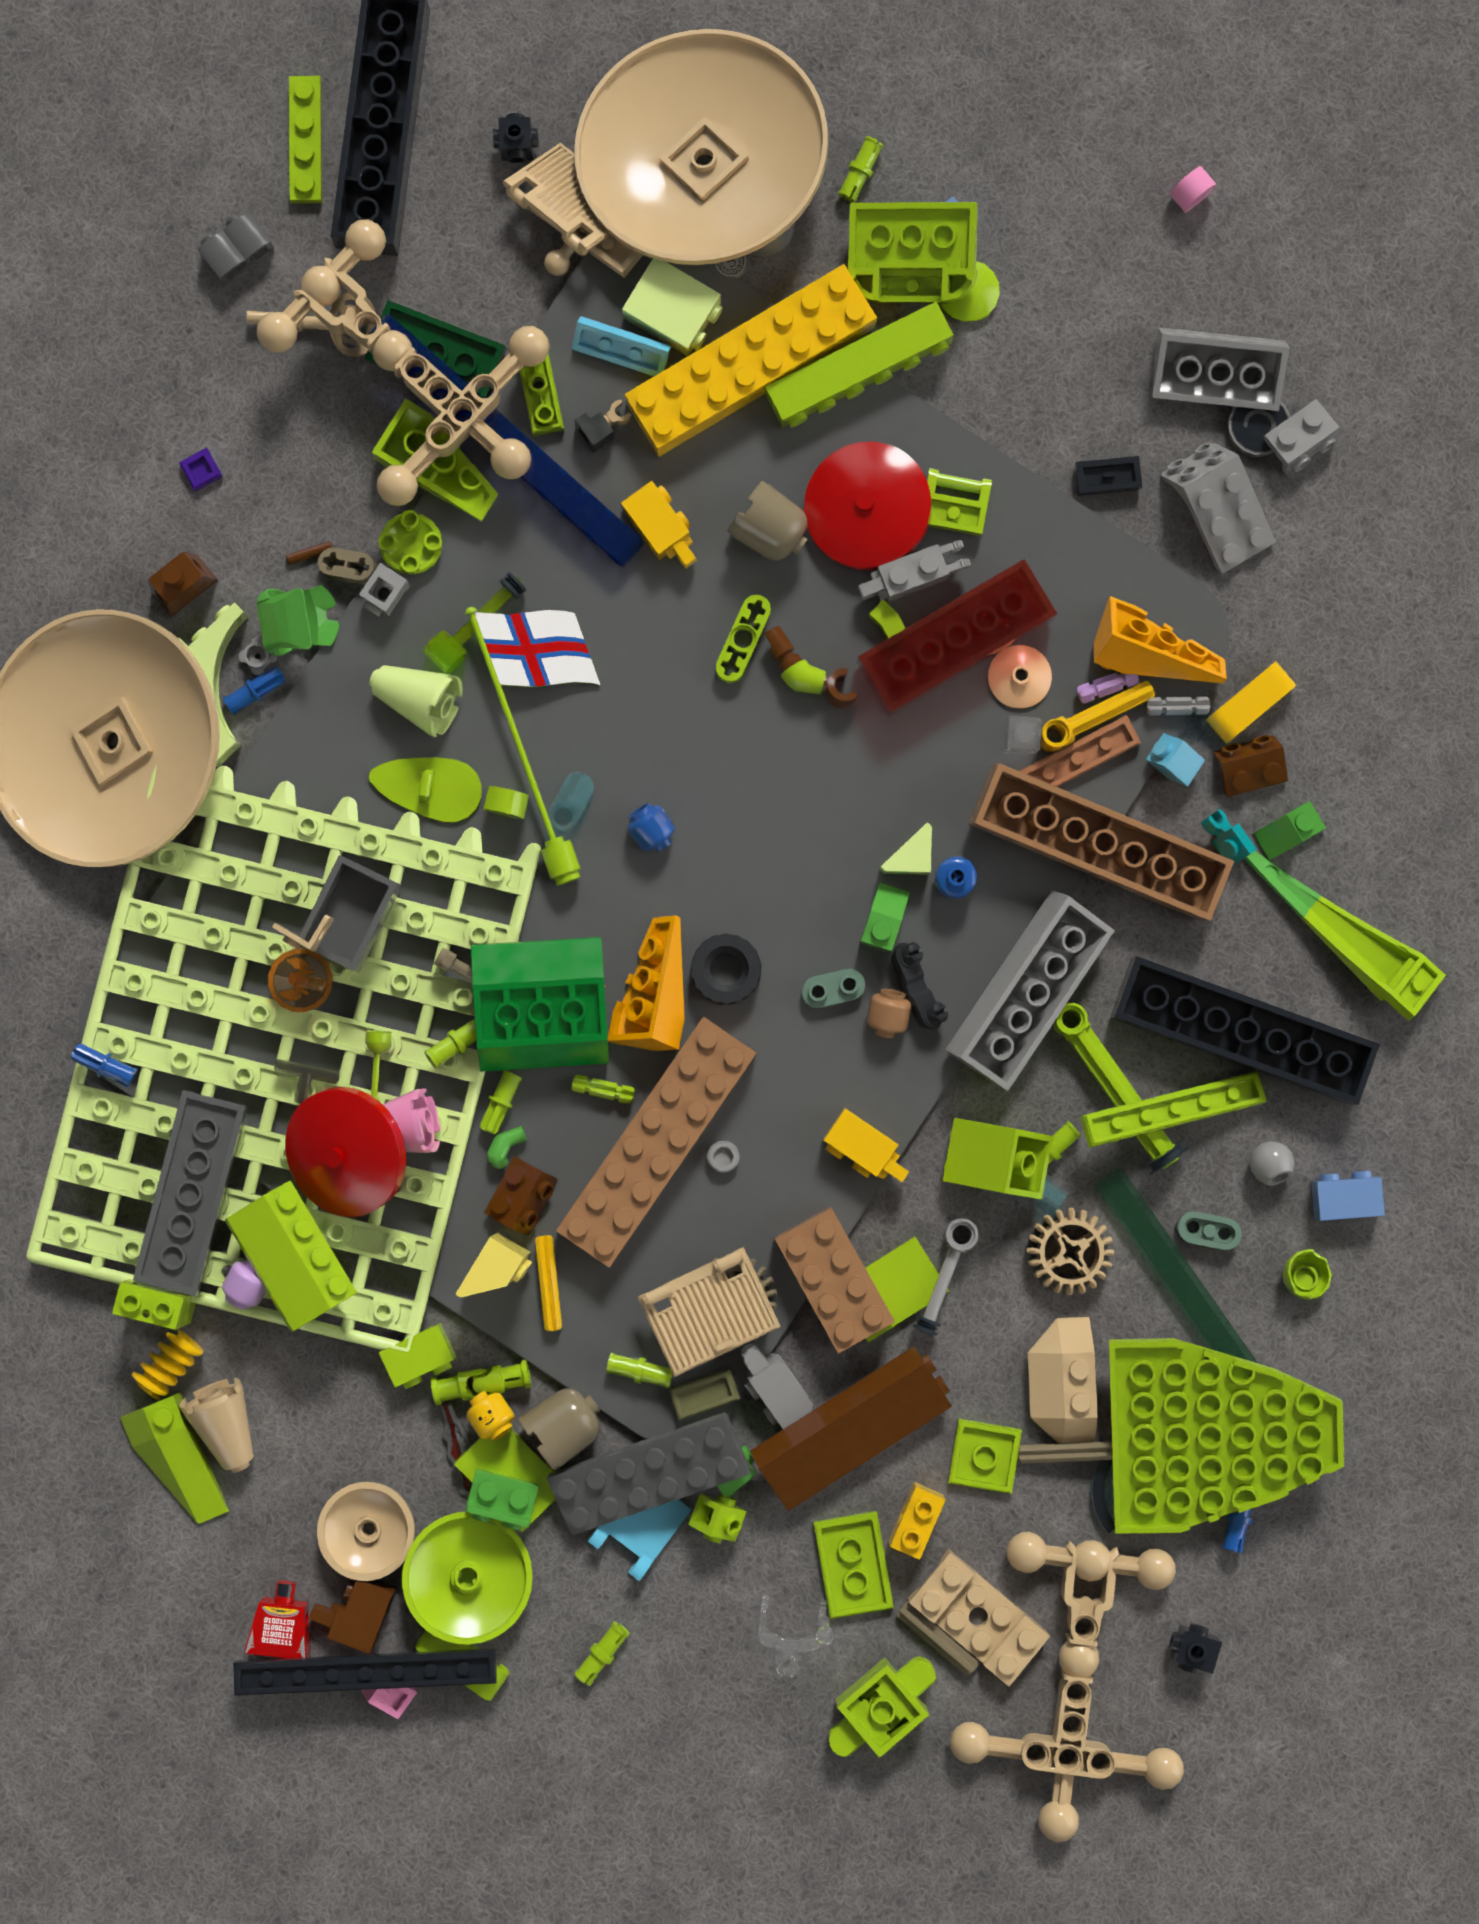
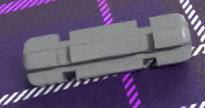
(1178, 706)

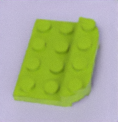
(913, 250)

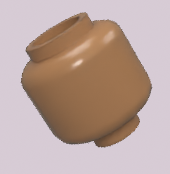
(888, 1013)

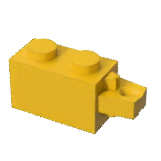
(659, 524)
(865, 1146)

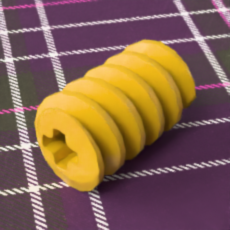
(167, 1364)

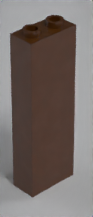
(852, 1427)

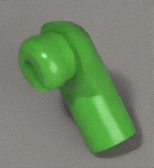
(501, 1144)

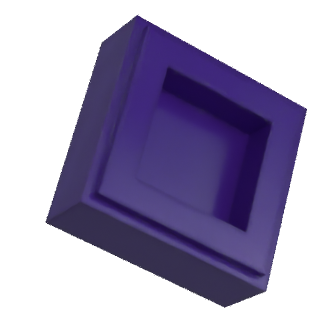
(201, 469)

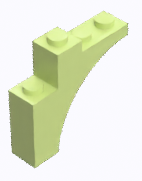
(209, 649)

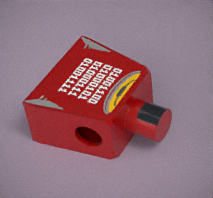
(280, 1625)

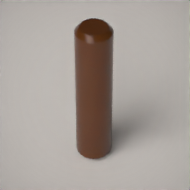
(307, 553)

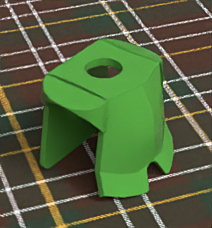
(296, 619)

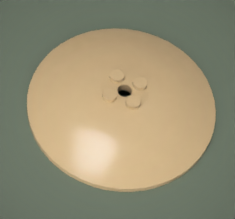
(692, 99)
(60, 705)

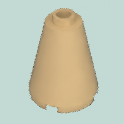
(222, 1422)

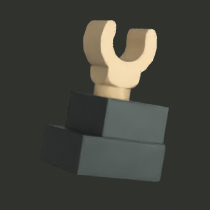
(597, 429)

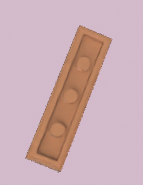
(1085, 753)

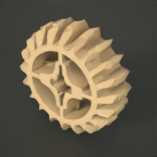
(1058, 1259)

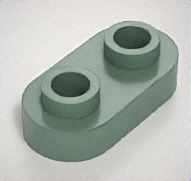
(833, 988)
(1208, 1230)

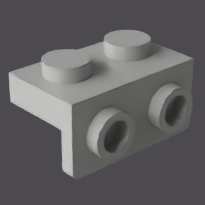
(1303, 436)

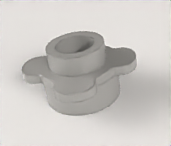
(248, 656)

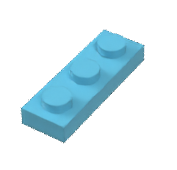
(620, 347)

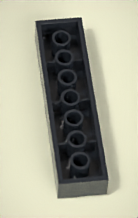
(381, 118)
(1244, 1031)

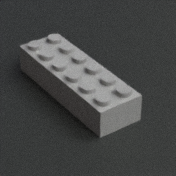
(1030, 989)

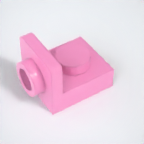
(392, 1700)

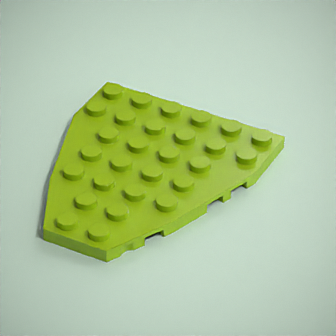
(1210, 1434)

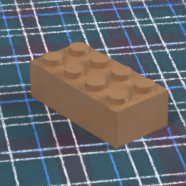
(834, 1279)

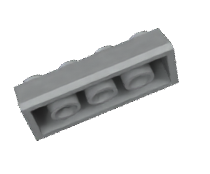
(1219, 369)

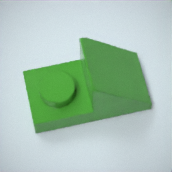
(1289, 830)

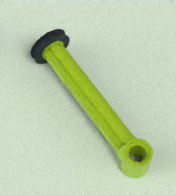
(1114, 1083)

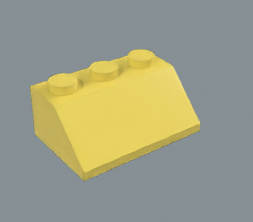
(496, 1266)

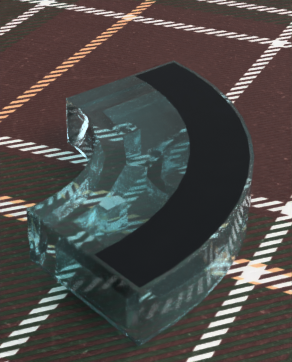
(1102, 1494)

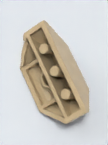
(1064, 1381)

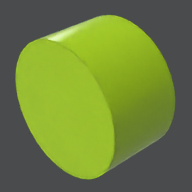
(506, 802)

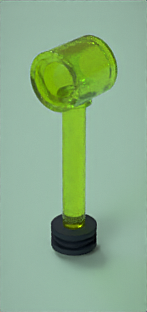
(446, 650)

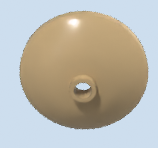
(346, 1543)

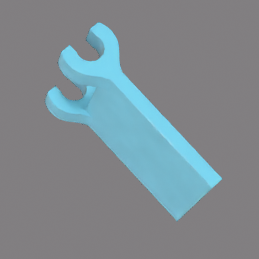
(644, 1533)

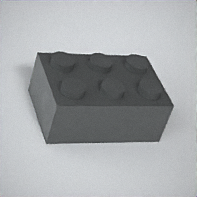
(359, 905)

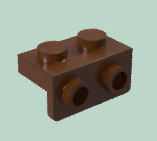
(1251, 765)
(521, 1196)

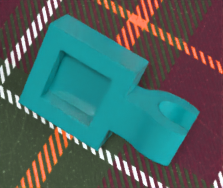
(1230, 841)

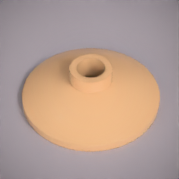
(1008, 688)

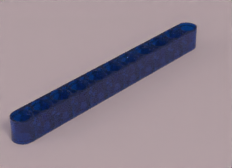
(544, 473)

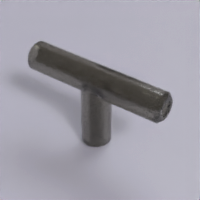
(306, 1075)

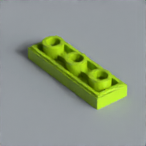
(543, 402)

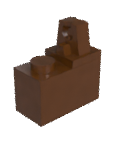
(360, 1618)

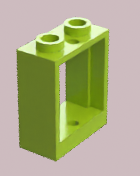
(163, 1307)

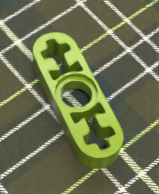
(744, 613)

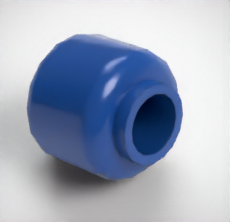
(651, 827)
(949, 887)

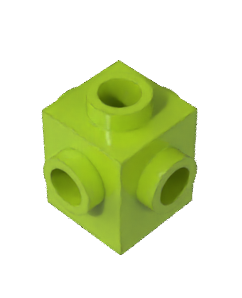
(717, 1518)

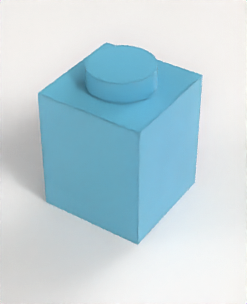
(1175, 759)

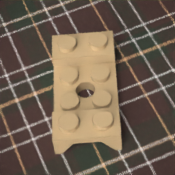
(1007, 1636)

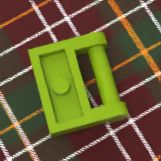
(954, 512)

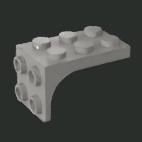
(1221, 504)

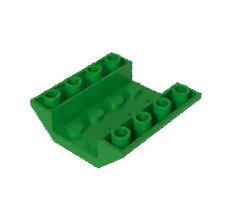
(539, 1004)

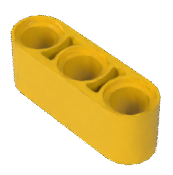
(1251, 702)

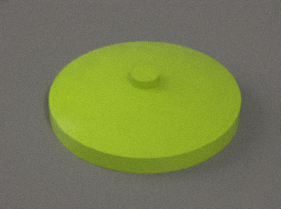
(466, 1578)

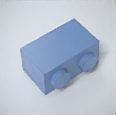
(1347, 1197)

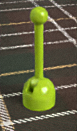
(377, 1042)

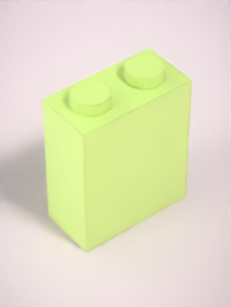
(672, 306)

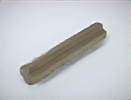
(1065, 1452)
(938, 1639)

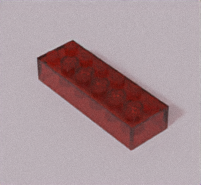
(956, 637)

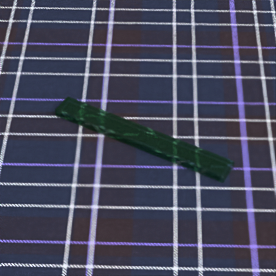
(1170, 1265)

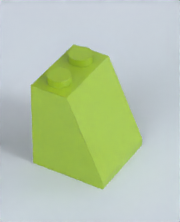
(997, 1158)

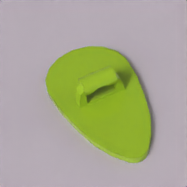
(430, 787)

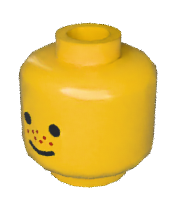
(490, 1416)

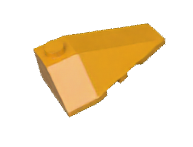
(1140, 647)
(654, 1002)

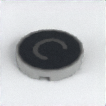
(1249, 427)

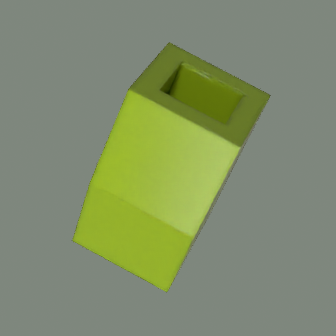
(886, 619)

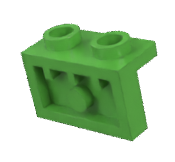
(501, 1499)

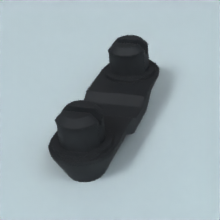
(907, 965)

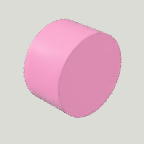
(1193, 189)

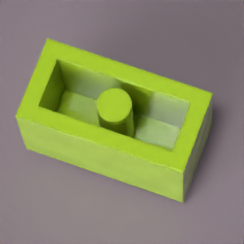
(428, 1352)

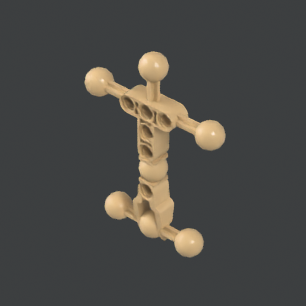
(395, 353)
(1078, 1661)

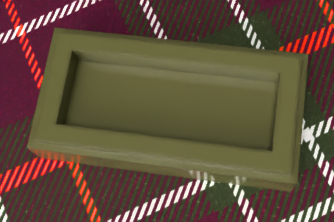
(704, 1394)

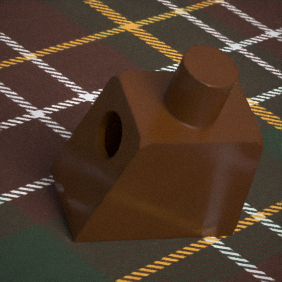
(181, 582)

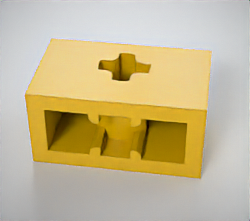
(916, 1520)

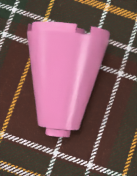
(417, 1120)

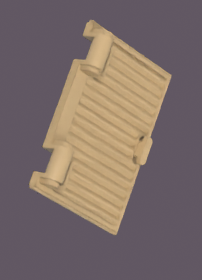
(557, 197)
(709, 1312)

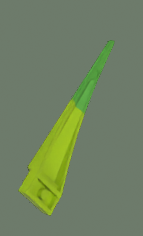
(1379, 961)

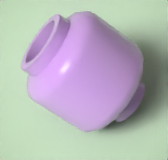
(243, 1286)

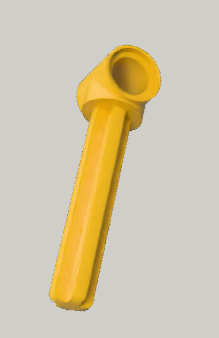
(1094, 716)

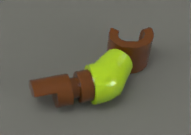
(805, 677)

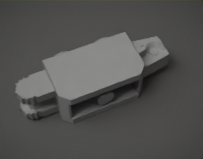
(913, 573)
(776, 1386)

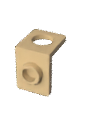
(297, 942)

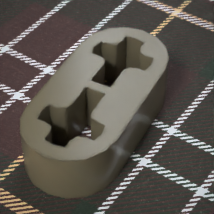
(349, 559)

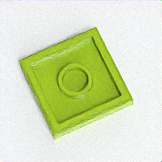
(984, 1456)

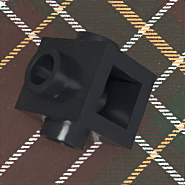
(517, 148)
(1203, 1656)

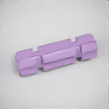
(1105, 686)

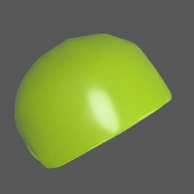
(1306, 1283)

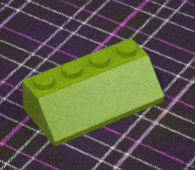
(290, 1256)

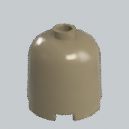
(771, 524)
(563, 1425)

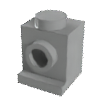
(383, 579)

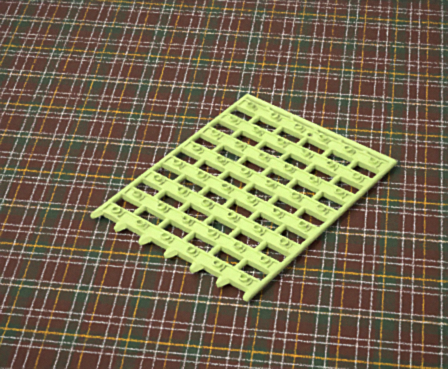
(152, 1052)

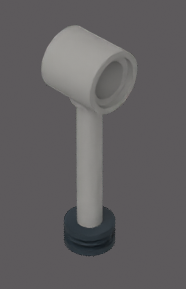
(927, 1323)

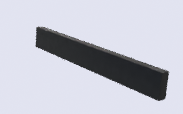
(365, 1672)

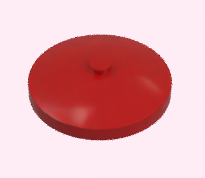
(867, 505)
(345, 1151)

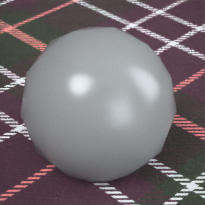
(1272, 1163)

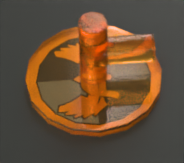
(300, 980)

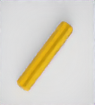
(548, 1283)

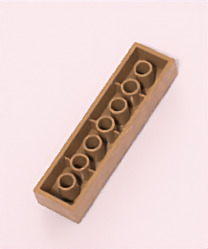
(1100, 842)
(656, 1142)

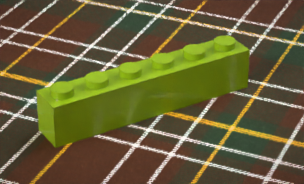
(859, 365)

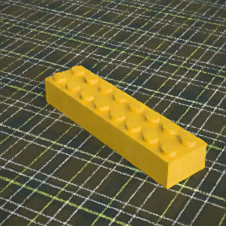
(748, 358)

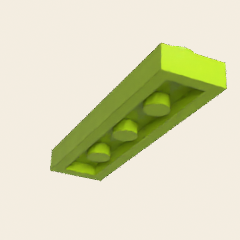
(305, 139)

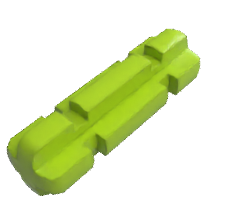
(603, 1089)

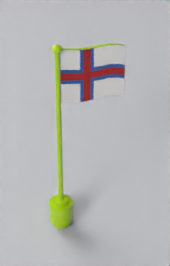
(536, 652)

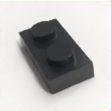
(1108, 475)

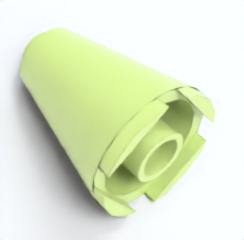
(419, 696)

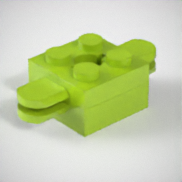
(882, 1707)

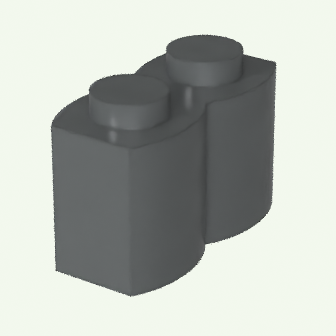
(235, 247)

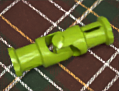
(494, 1380)

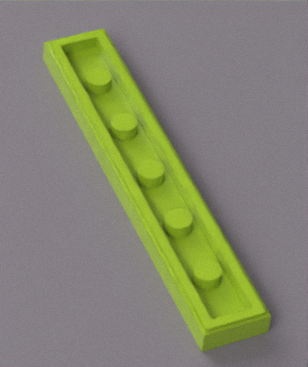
(1172, 1109)

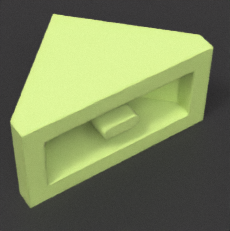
(913, 856)

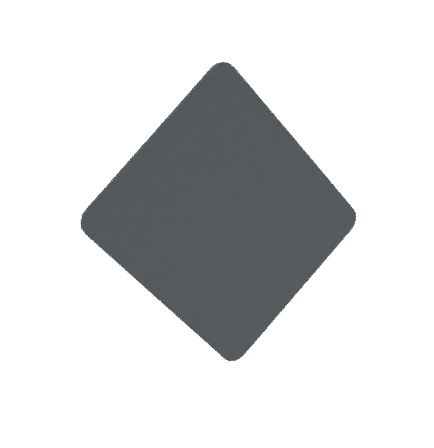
(772, 809)

